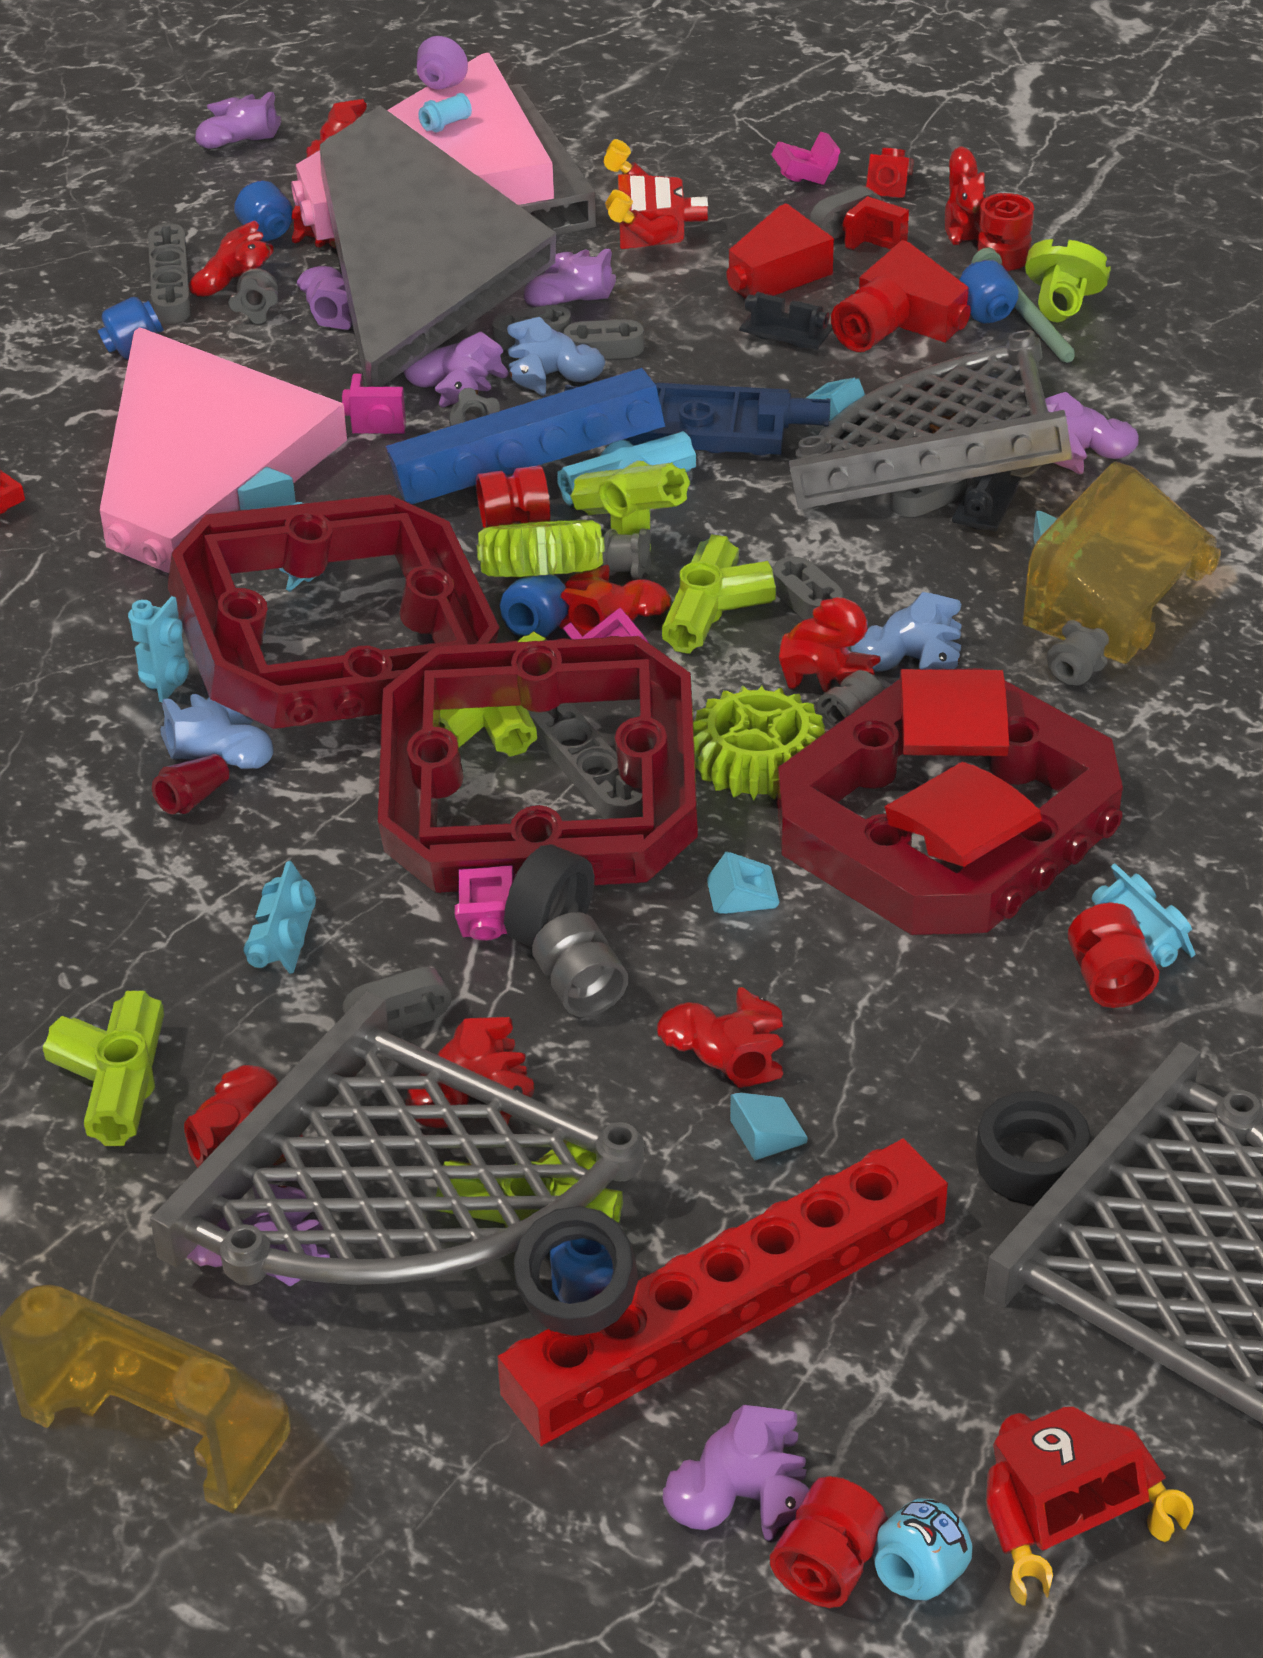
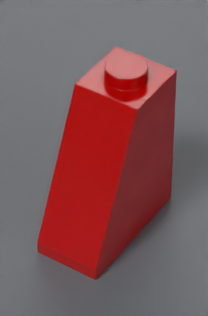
(780, 254)
(933, 293)

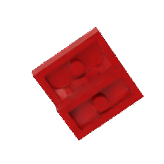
(954, 712)
(963, 813)

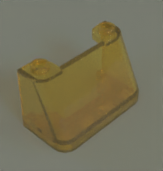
(1115, 561)
(79, 1352)

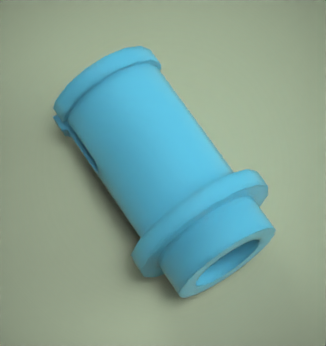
(438, 114)

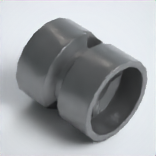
(580, 964)

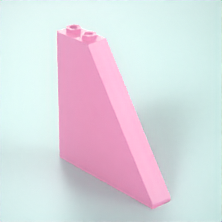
(491, 143)
(194, 435)

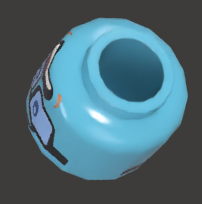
(922, 1549)

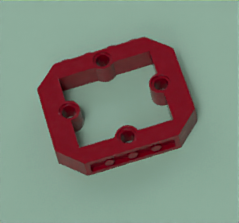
(229, 622)
(424, 760)
(904, 885)

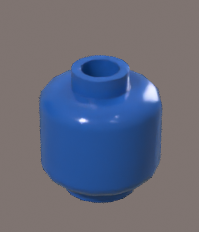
(265, 205)
(990, 291)
(123, 320)
(534, 605)
(580, 1270)

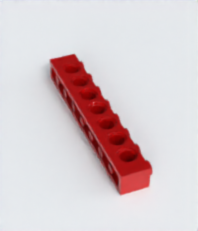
(725, 1289)

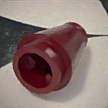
(186, 784)

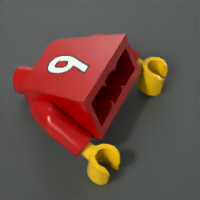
(647, 206)
(1067, 1478)

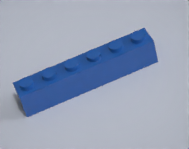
(526, 435)

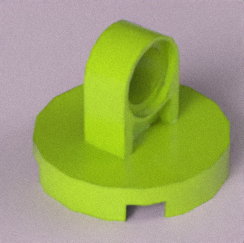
(1068, 271)

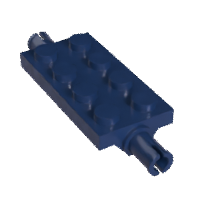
(732, 417)

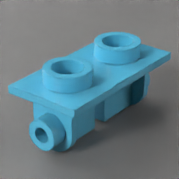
(163, 660)
(282, 920)
(1163, 928)

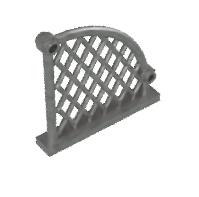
(954, 451)
(303, 1098)
(1027, 1250)

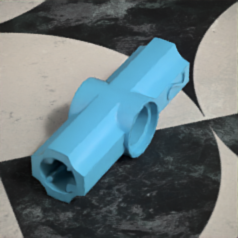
(618, 455)

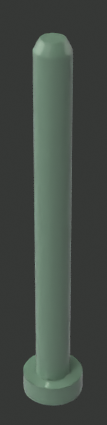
(1033, 315)

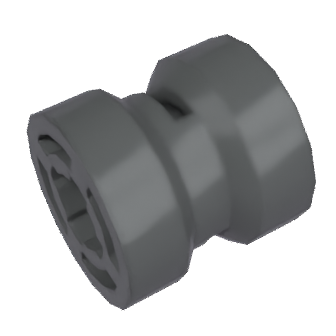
(846, 699)

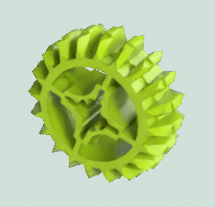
(540, 548)
(749, 736)

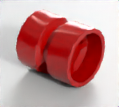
(1006, 227)
(870, 314)
(513, 498)
(1113, 955)
(828, 1542)

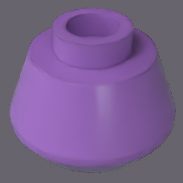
(441, 63)

